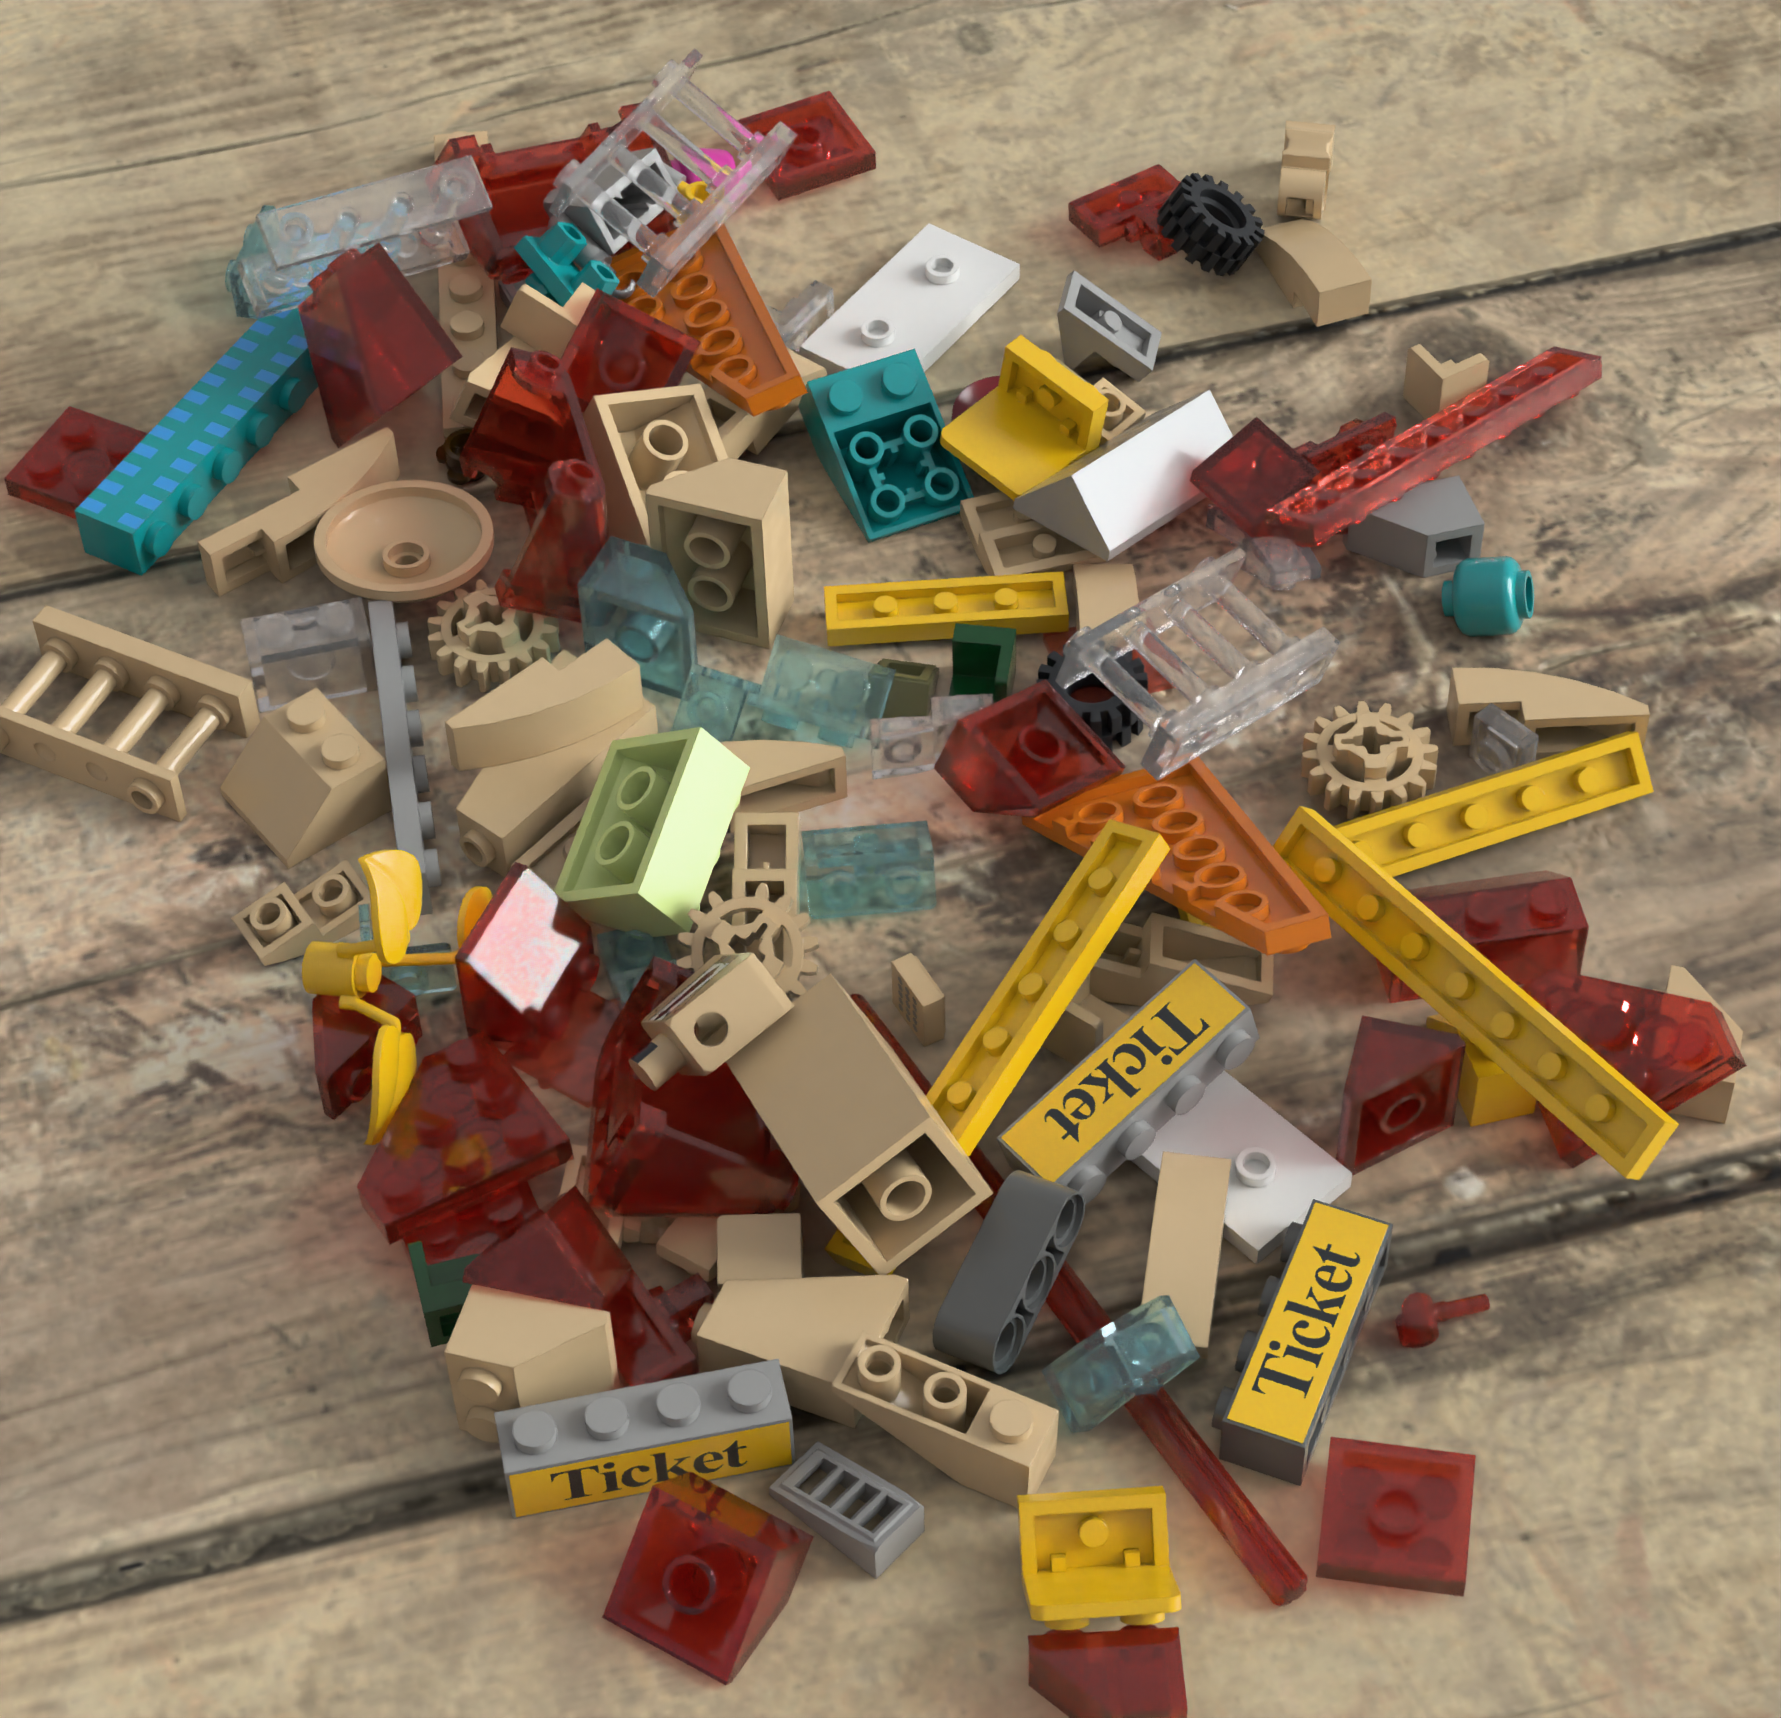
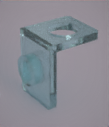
(713, 702)
(414, 978)

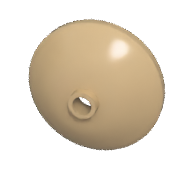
(404, 541)

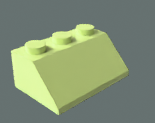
(652, 831)

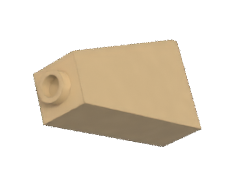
(525, 799)

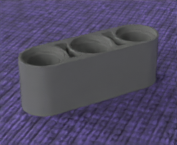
(1008, 1271)

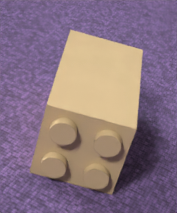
(857, 1127)

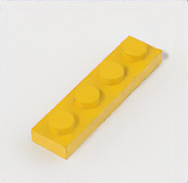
(934, 606)

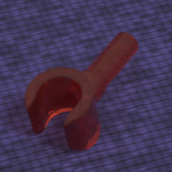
(1420, 1316)

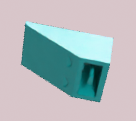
(882, 445)

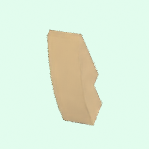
(1316, 271)
(1553, 707)
(546, 709)
(789, 775)
(768, 853)
(1150, 956)
(1188, 1239)

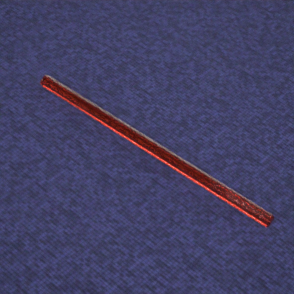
(1155, 1412)

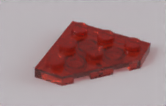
(1653, 1038)
(458, 1140)

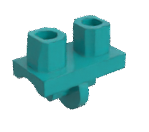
(553, 268)

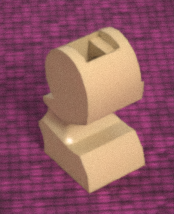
(1305, 169)

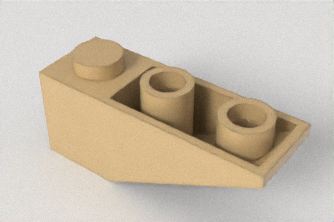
(952, 1418)

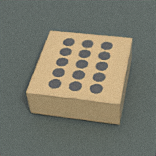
(918, 999)

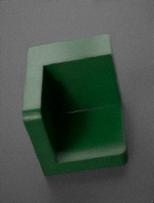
(983, 661)
(440, 1292)

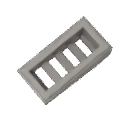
(868, 1549)

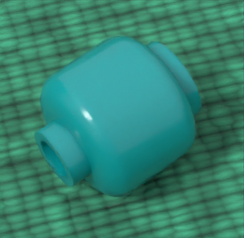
(1489, 596)

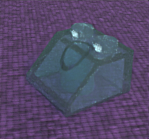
(643, 610)

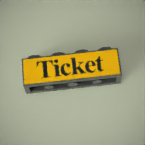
(1303, 1342)

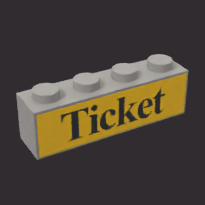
(1133, 1083)
(643, 1435)

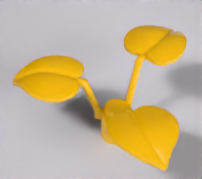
(353, 969)

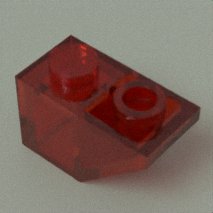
(347, 1041)
(1110, 1672)

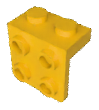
(1029, 423)
(1096, 1556)

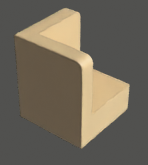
(542, 321)
(1436, 386)
(1083, 1026)
(759, 1247)

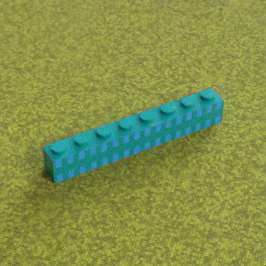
(199, 445)

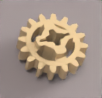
(487, 640)
(1368, 760)
(766, 925)

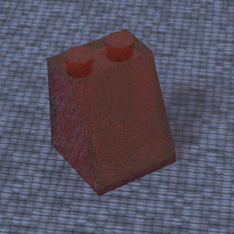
(369, 340)

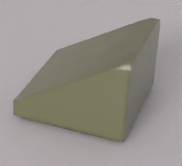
(910, 688)

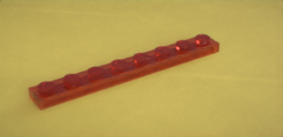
(1431, 446)

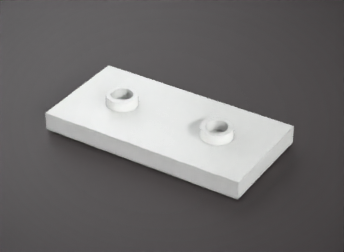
(914, 301)
(1272, 1164)

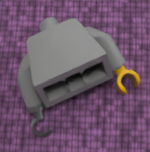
(602, 238)

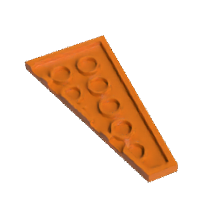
(723, 310)
(1216, 858)

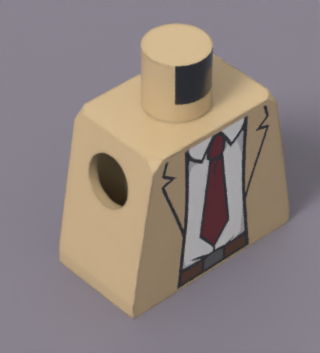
(728, 1004)

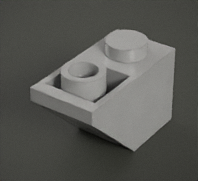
(1423, 530)

